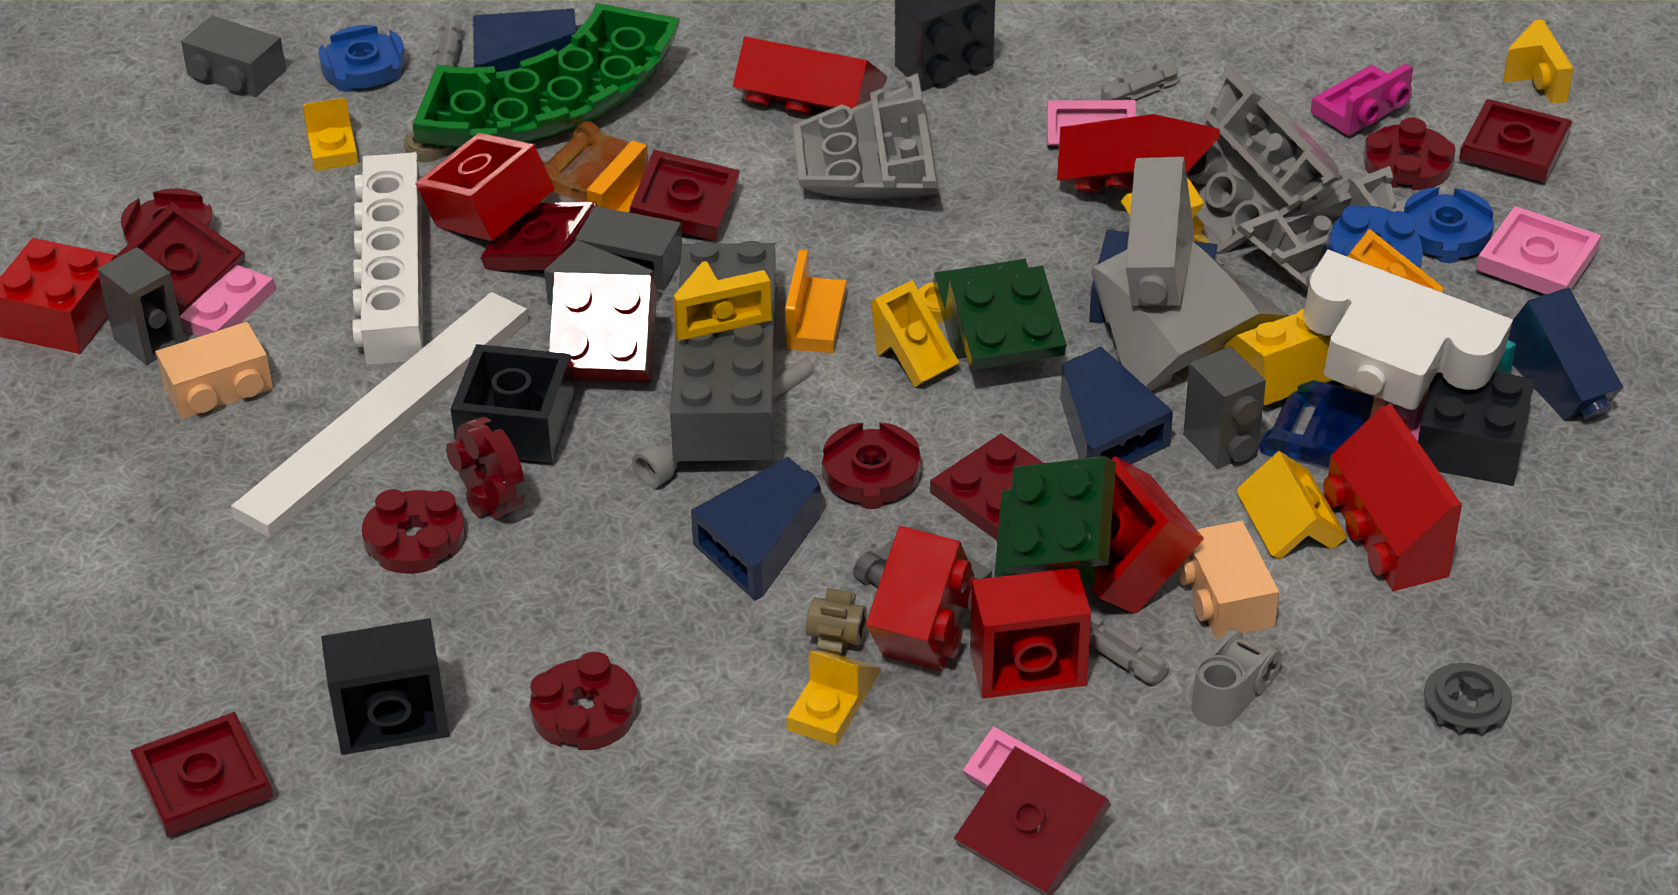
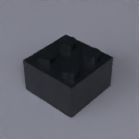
(943, 38)
(521, 393)
(1477, 429)
(385, 686)

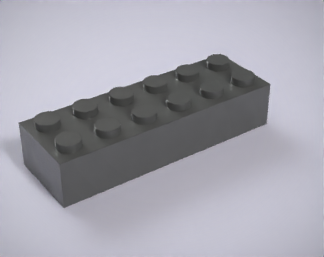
(727, 377)

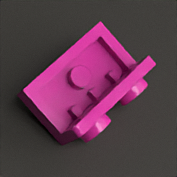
(1363, 98)

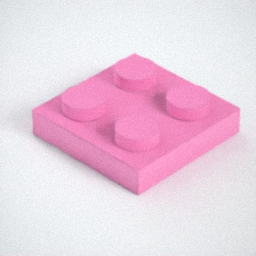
(1538, 252)

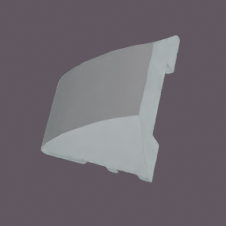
(869, 149)
(1256, 163)
(1301, 237)
(1165, 339)

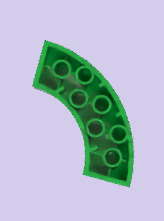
(550, 91)

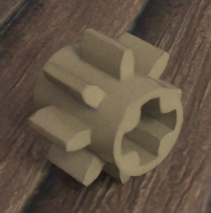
(836, 621)

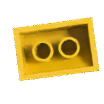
(1283, 354)

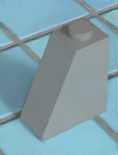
(1159, 232)

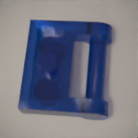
(1334, 420)

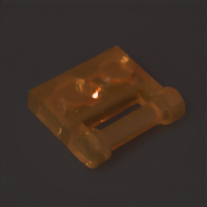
(604, 151)

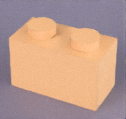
(214, 370)
(1230, 581)

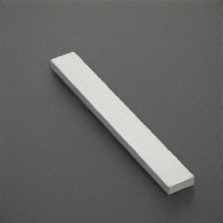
(376, 417)

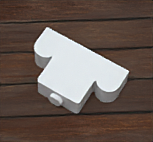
(1398, 333)

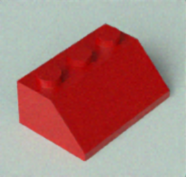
(803, 77)
(1108, 149)
(1394, 502)

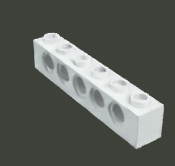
(391, 261)

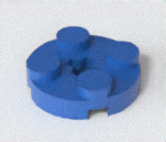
(381, 61)
(1391, 226)
(1449, 242)

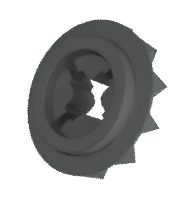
(1479, 685)

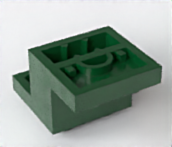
(999, 314)
(1057, 518)

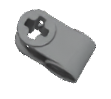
(1232, 678)

